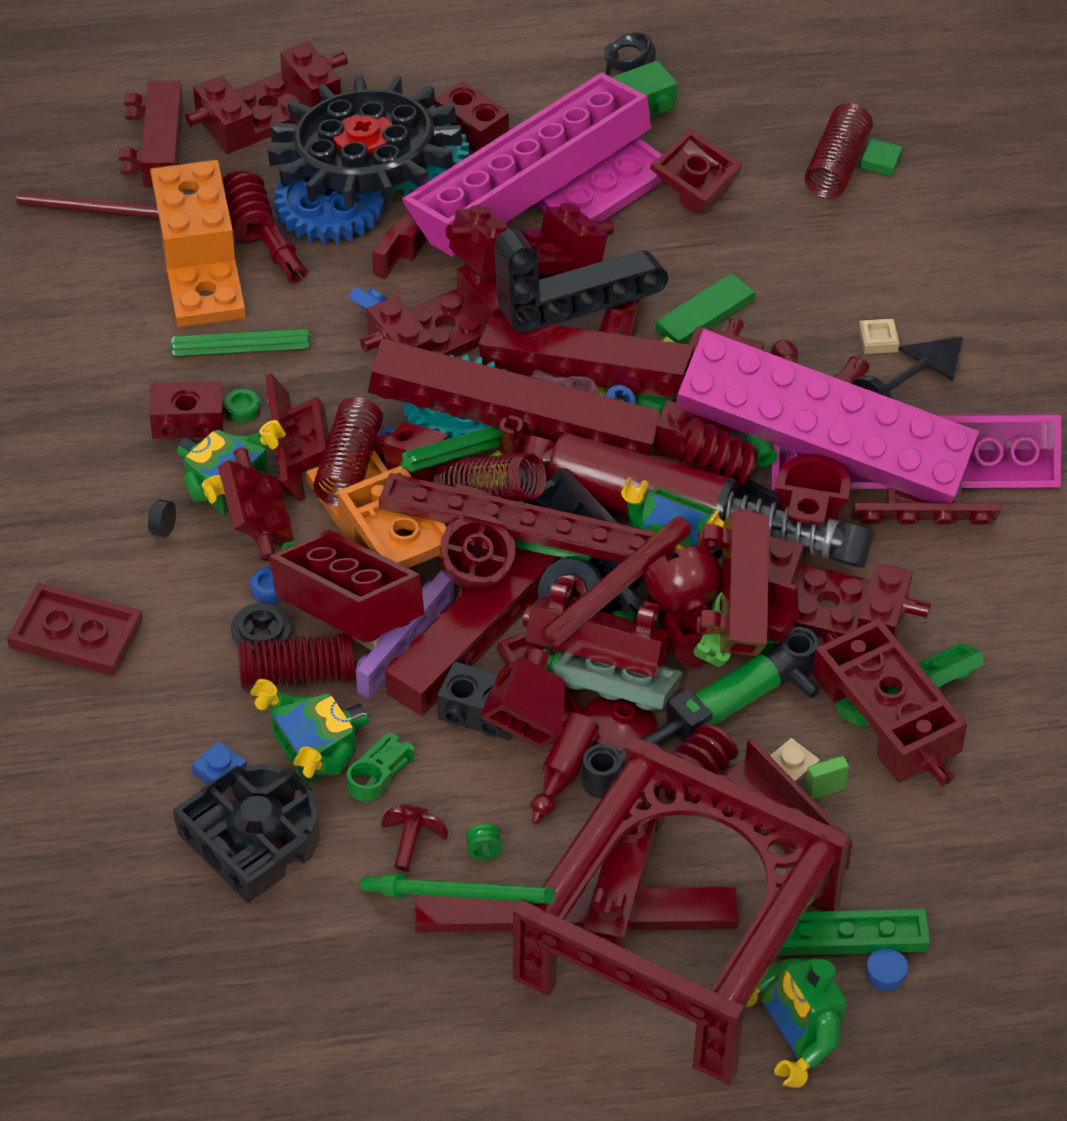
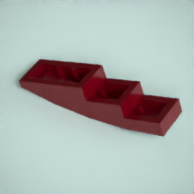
(401, 241)

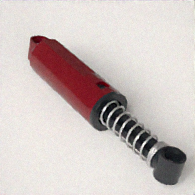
(606, 468)

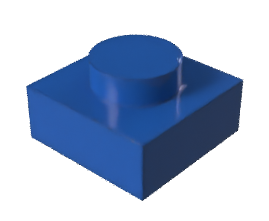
(366, 299)
(216, 762)

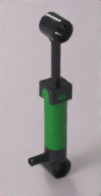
(715, 702)

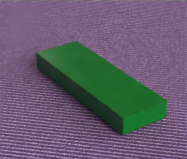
(705, 309)

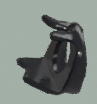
(637, 40)

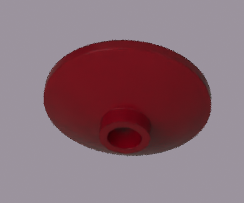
(619, 721)

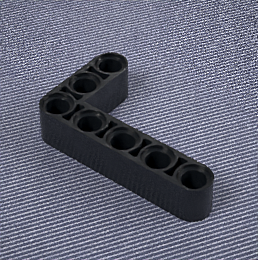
(545, 302)

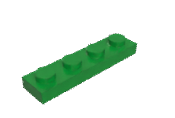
(941, 668)
(858, 932)

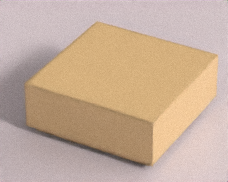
(878, 336)

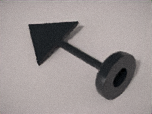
(937, 355)

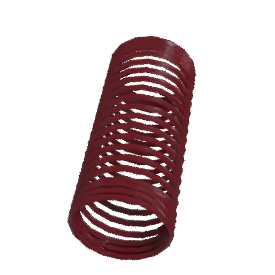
(845, 134)
(340, 422)
(513, 472)
(342, 651)

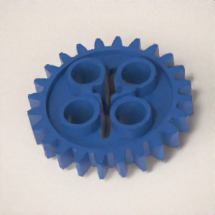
(328, 214)

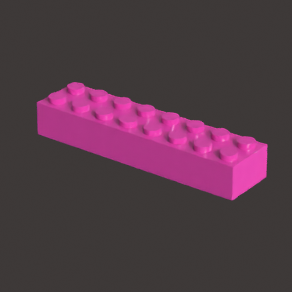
(826, 417)

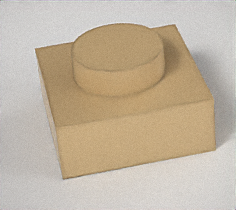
(794, 760)

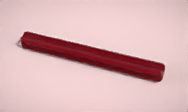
(616, 581)

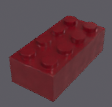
(347, 585)

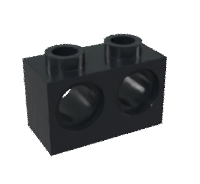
(464, 698)

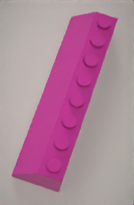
(533, 157)
(1007, 453)

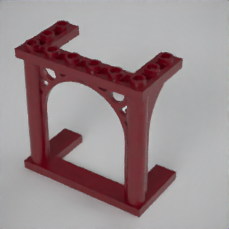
(640, 793)

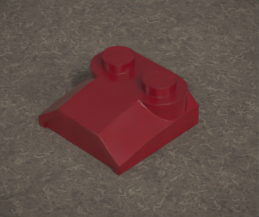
(697, 171)

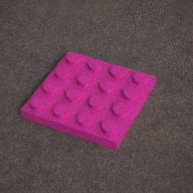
(610, 183)

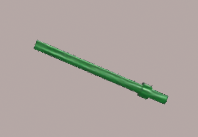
(399, 886)

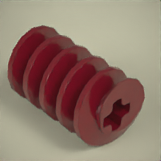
(247, 204)
(717, 449)
(707, 748)

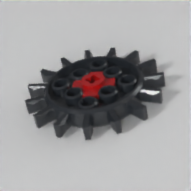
(364, 140)

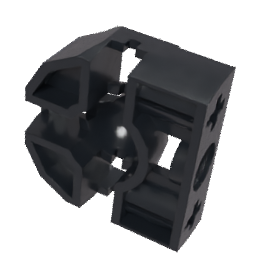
(261, 801)

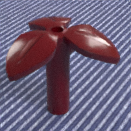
(414, 819)

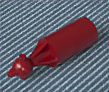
(564, 761)

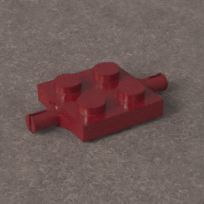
(255, 503)

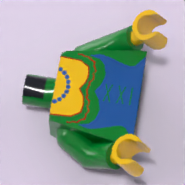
(203, 459)
(662, 506)
(311, 729)
(806, 1010)

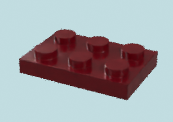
(75, 629)

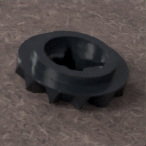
(261, 616)

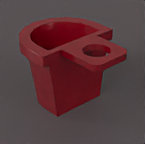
(812, 485)

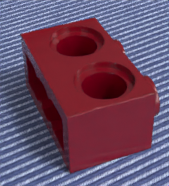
(478, 115)

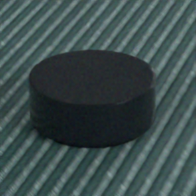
(162, 518)

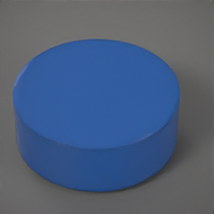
(262, 586)
(886, 969)

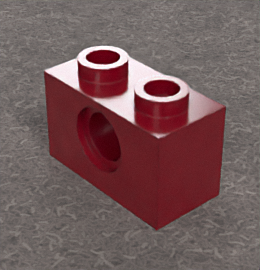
(186, 409)

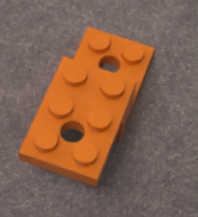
(197, 243)
(376, 528)

